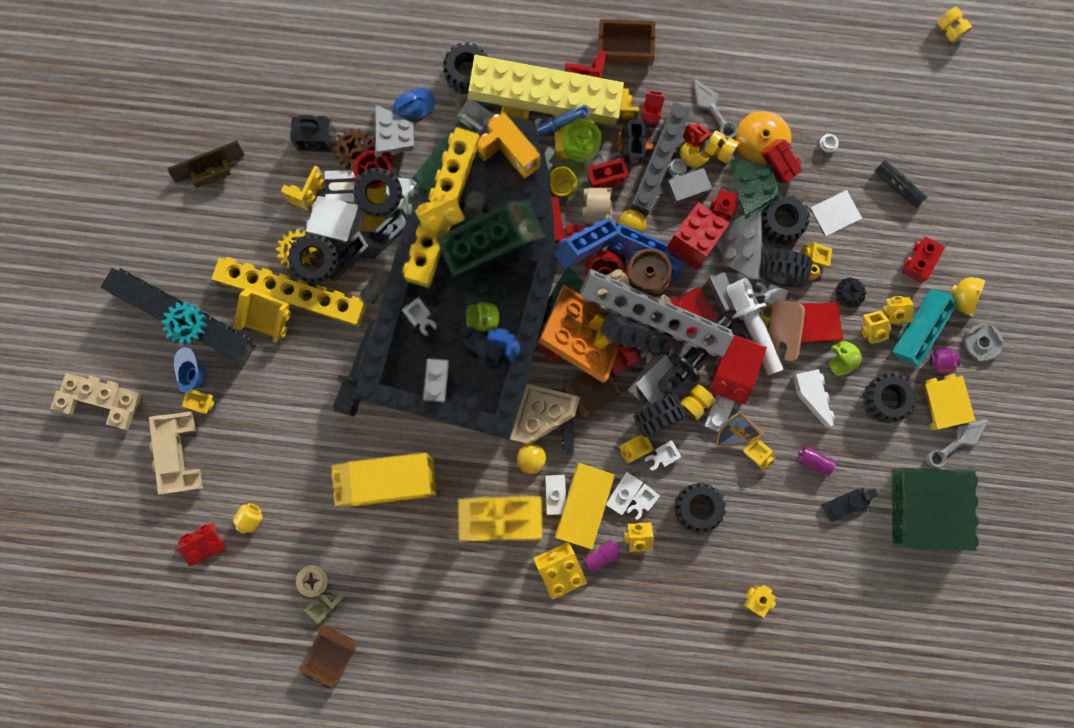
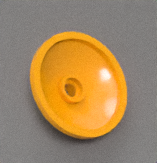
(751, 135)

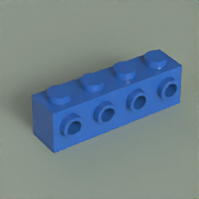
(632, 241)
(586, 242)

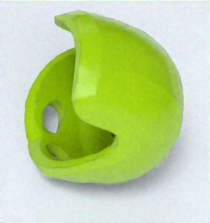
(482, 316)
(847, 358)

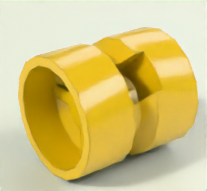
(951, 18)
(724, 153)
(699, 399)

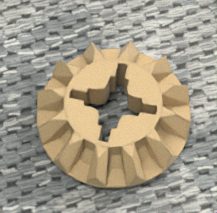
(304, 575)

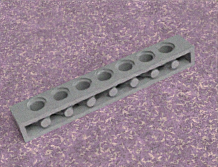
(595, 281)

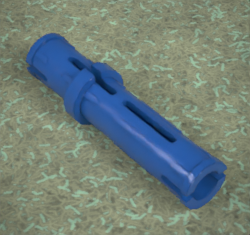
(556, 123)

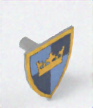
(737, 431)

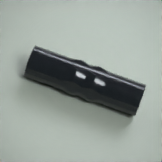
(900, 183)

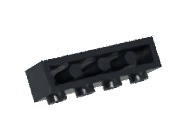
(633, 334)

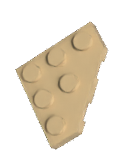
(542, 412)

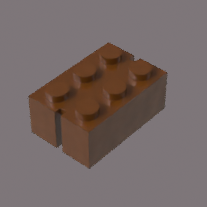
(627, 41)

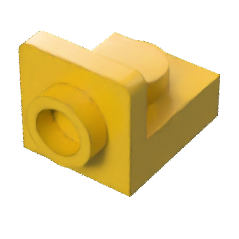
(625, 109)
(818, 253)
(636, 448)
(760, 454)

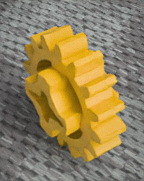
(288, 240)

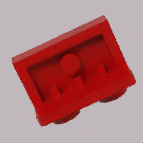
(200, 544)

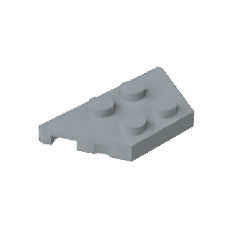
(392, 133)
(743, 245)

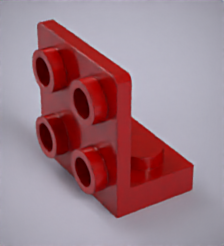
(595, 71)
(696, 303)

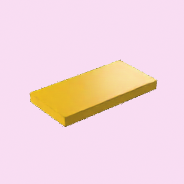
(584, 505)

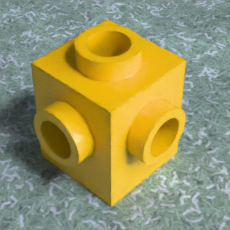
(899, 310)
(876, 327)
(639, 537)
(765, 605)

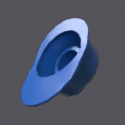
(414, 104)
(187, 370)

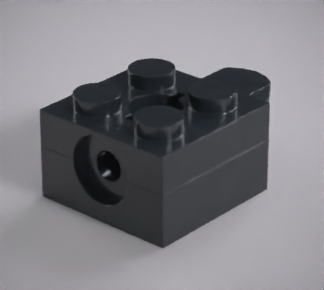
(312, 133)

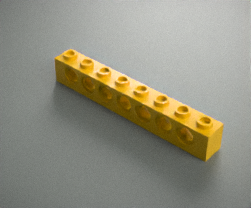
(458, 140)
(353, 316)

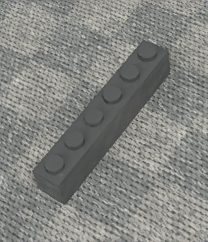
(660, 159)

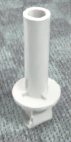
(748, 310)

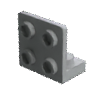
(474, 115)

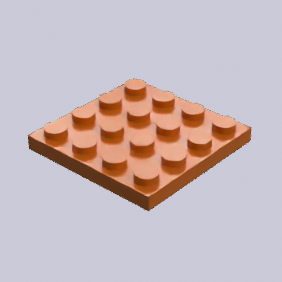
(572, 339)

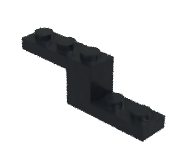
(369, 244)

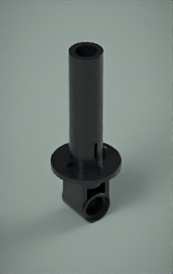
(685, 367)
(345, 401)

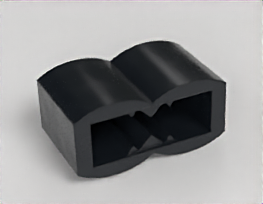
(633, 143)

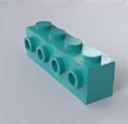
(925, 327)

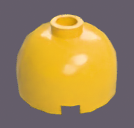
(967, 294)

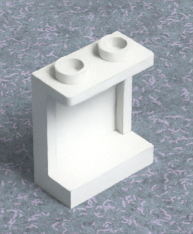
(334, 219)

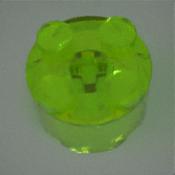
(572, 135)

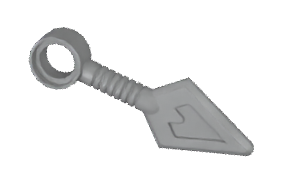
(707, 100)
(967, 435)

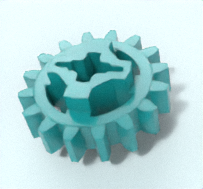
(182, 330)

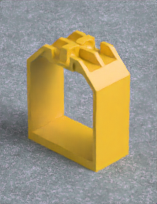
(384, 480)
(500, 518)

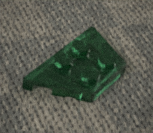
(754, 185)

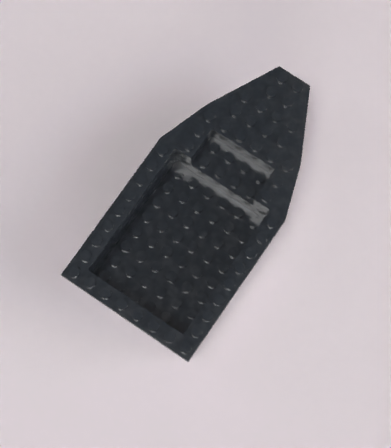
(519, 284)

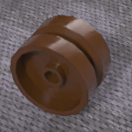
(651, 262)

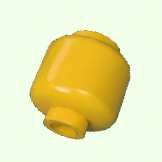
(247, 518)

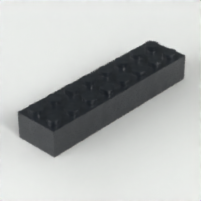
(157, 302)

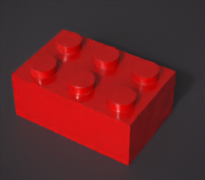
(697, 235)

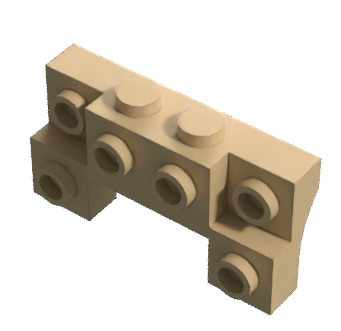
(119, 401)
(168, 453)

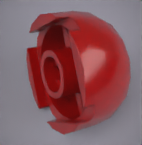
(368, 161)
(603, 262)

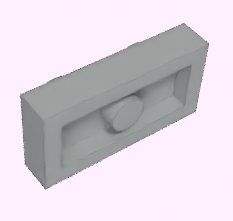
(436, 380)

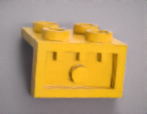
(306, 197)
(560, 570)

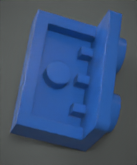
(502, 339)

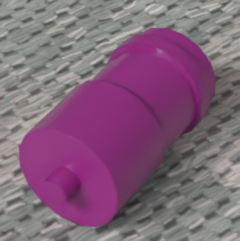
(814, 460)
(603, 555)

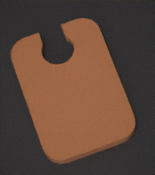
(787, 327)

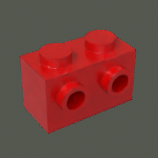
(608, 174)
(923, 259)

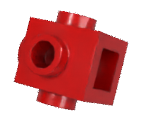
(724, 204)

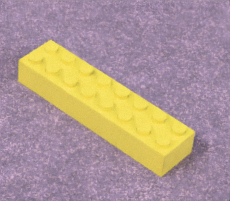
(544, 89)

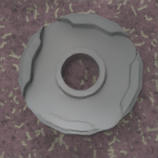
(972, 345)

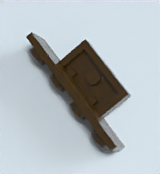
(207, 166)

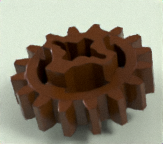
(348, 142)

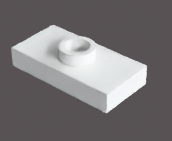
(624, 493)
(555, 494)

